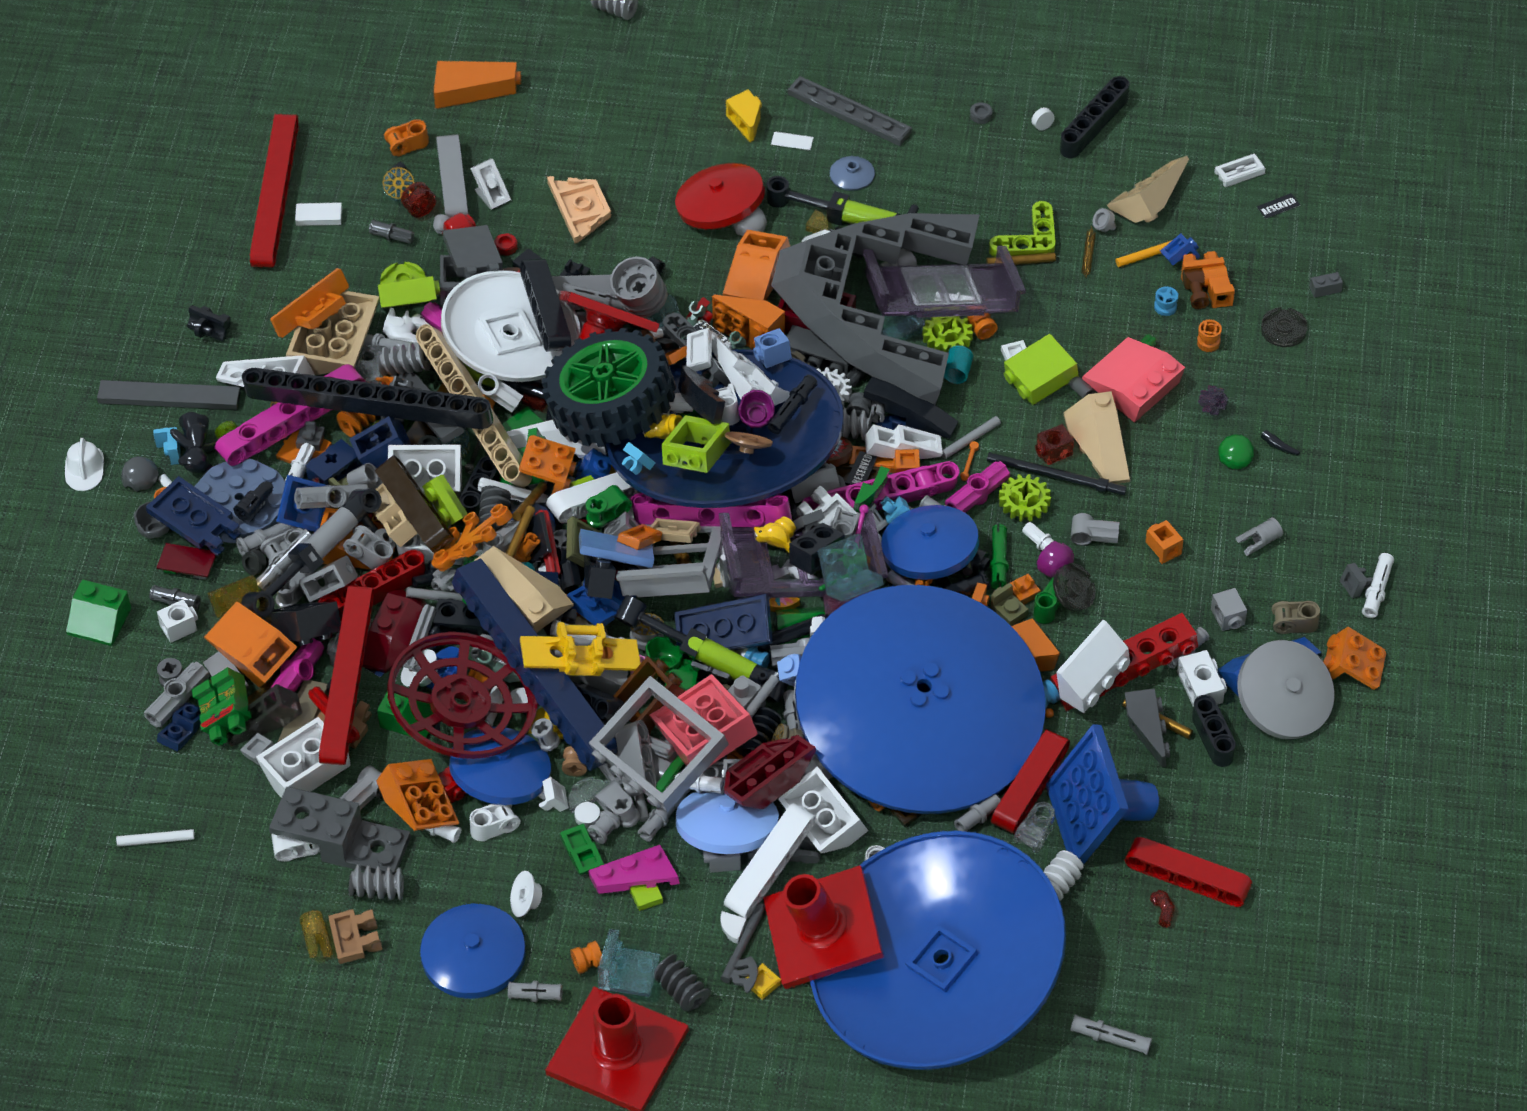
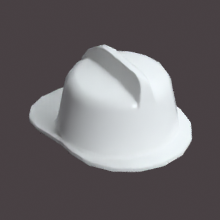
(84, 466)

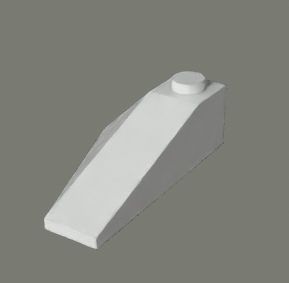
(232, 371)

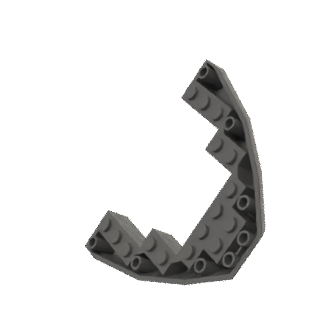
(814, 276)

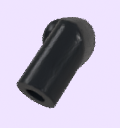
(426, 578)

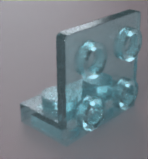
(847, 569)
(625, 968)

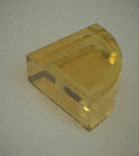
(817, 222)

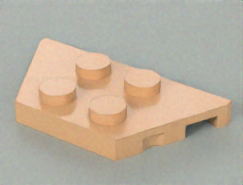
(580, 205)

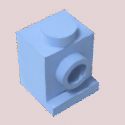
(788, 668)

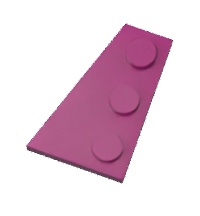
(641, 868)

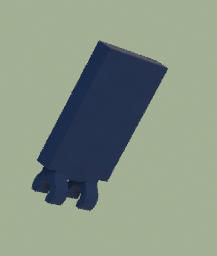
(193, 515)

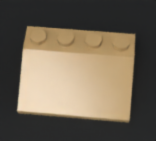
(339, 336)

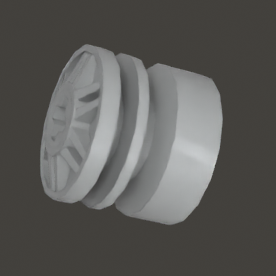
(638, 286)

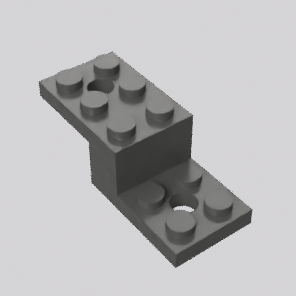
(339, 831)

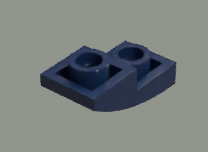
(182, 728)

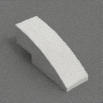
(884, 442)

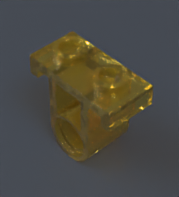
(226, 596)

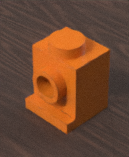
(1164, 541)

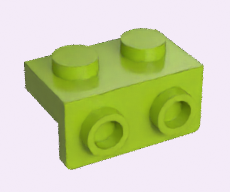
(444, 500)

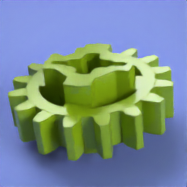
(947, 332)
(1035, 494)

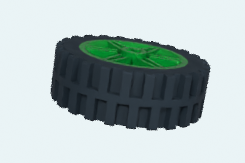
(608, 387)

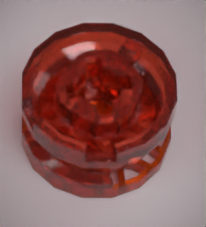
(419, 201)

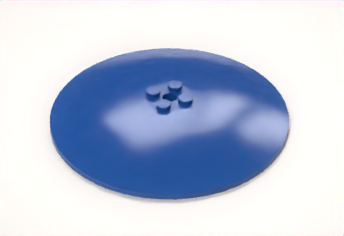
(908, 745)
(956, 899)

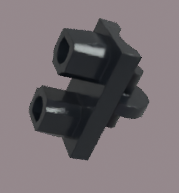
(206, 323)

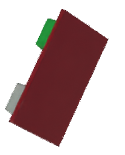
(186, 560)

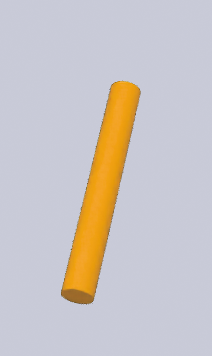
(1140, 255)

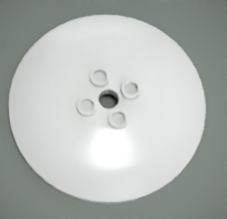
(481, 311)

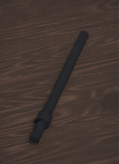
(1101, 484)

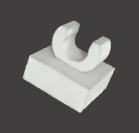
(554, 795)

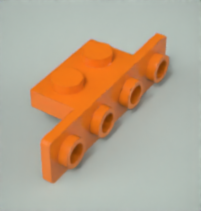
(313, 305)

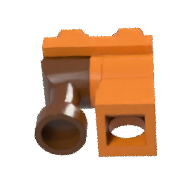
(1208, 273)

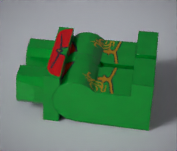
(223, 705)

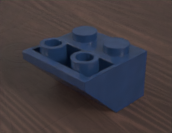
(373, 442)

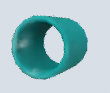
(958, 364)

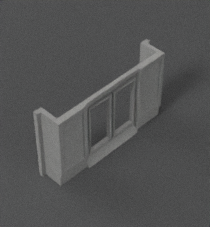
(675, 578)

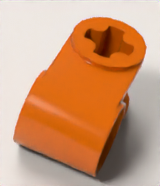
(408, 137)

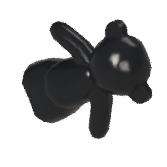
(195, 433)

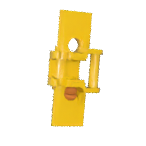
(580, 660)

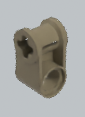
(1298, 617)

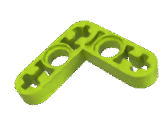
(1038, 238)

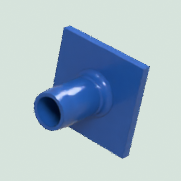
(1092, 797)

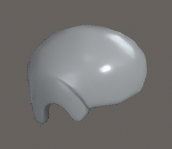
(755, 221)

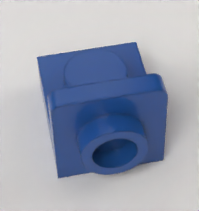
(1178, 248)

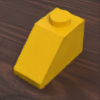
(744, 113)

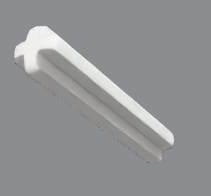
(517, 493)

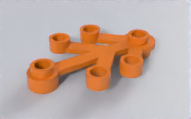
(466, 545)

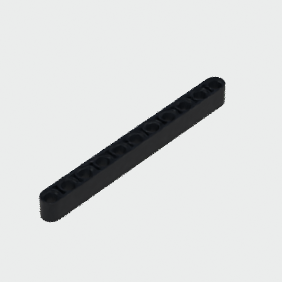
(367, 398)

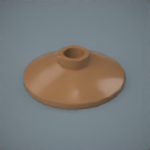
(748, 442)

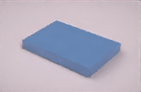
(607, 547)

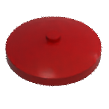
(720, 196)

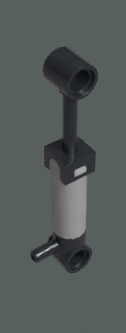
(309, 555)

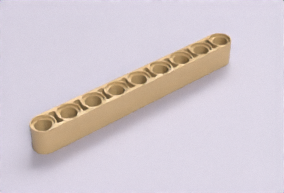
(459, 381)

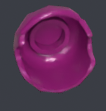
(756, 409)
(1054, 557)

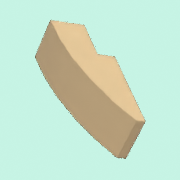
(393, 518)

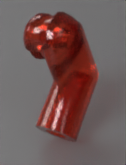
(1166, 905)

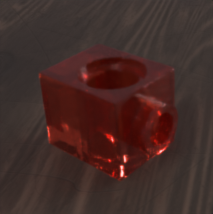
(1054, 444)

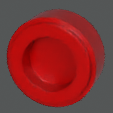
(506, 244)

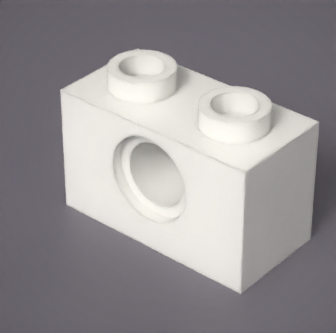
(1200, 666)

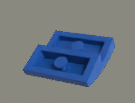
(594, 608)

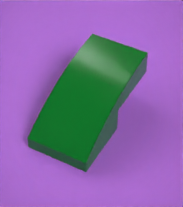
(869, 493)
(581, 849)

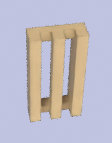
(677, 529)

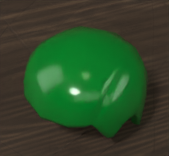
(1236, 451)
(663, 649)

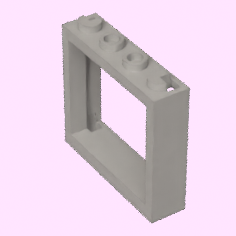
(691, 772)

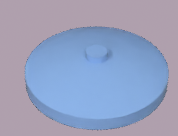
(723, 825)

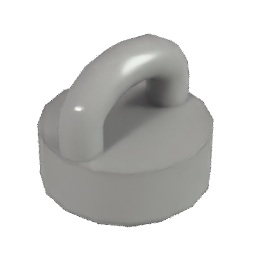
(1104, 220)

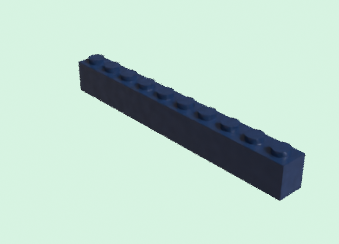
(550, 687)

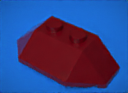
(391, 630)
(768, 771)

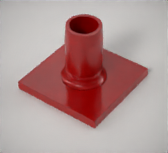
(602, 316)
(822, 926)
(617, 1050)

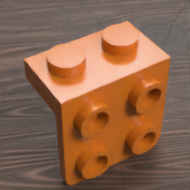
(548, 461)
(1356, 656)

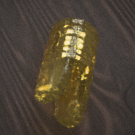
(315, 933)

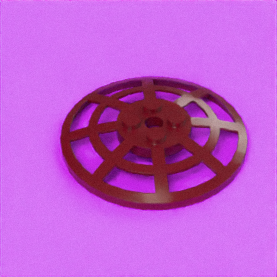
(459, 687)

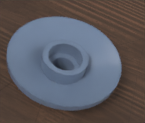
(852, 173)

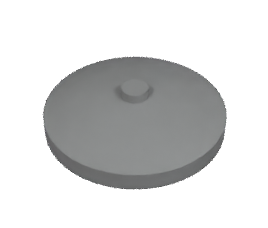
(1285, 689)

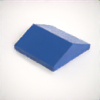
(298, 518)

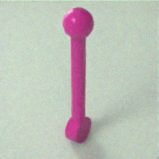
(864, 510)

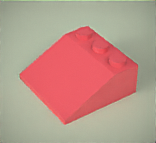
(1135, 376)
(714, 705)

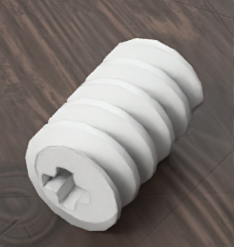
(1063, 872)

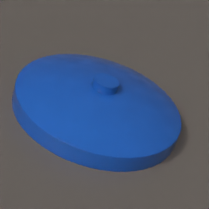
(930, 542)
(505, 777)
(472, 951)

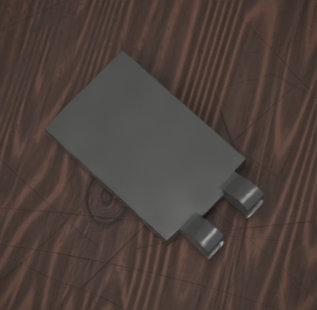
(472, 250)

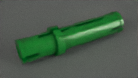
(999, 565)

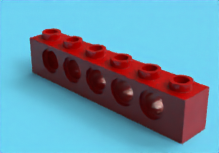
(1152, 640)

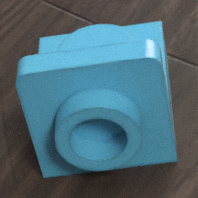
(171, 446)

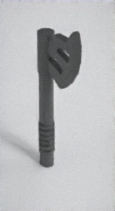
(730, 972)

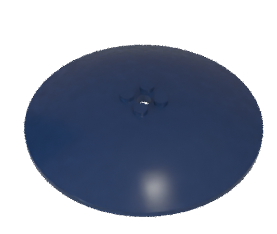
(740, 476)

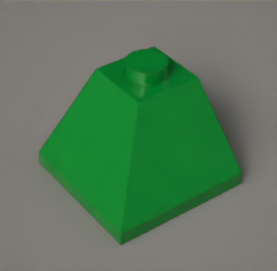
(388, 721)

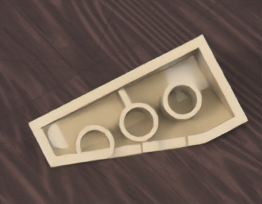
(1150, 194)
(1097, 431)
(531, 592)

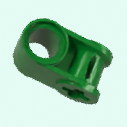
(608, 504)

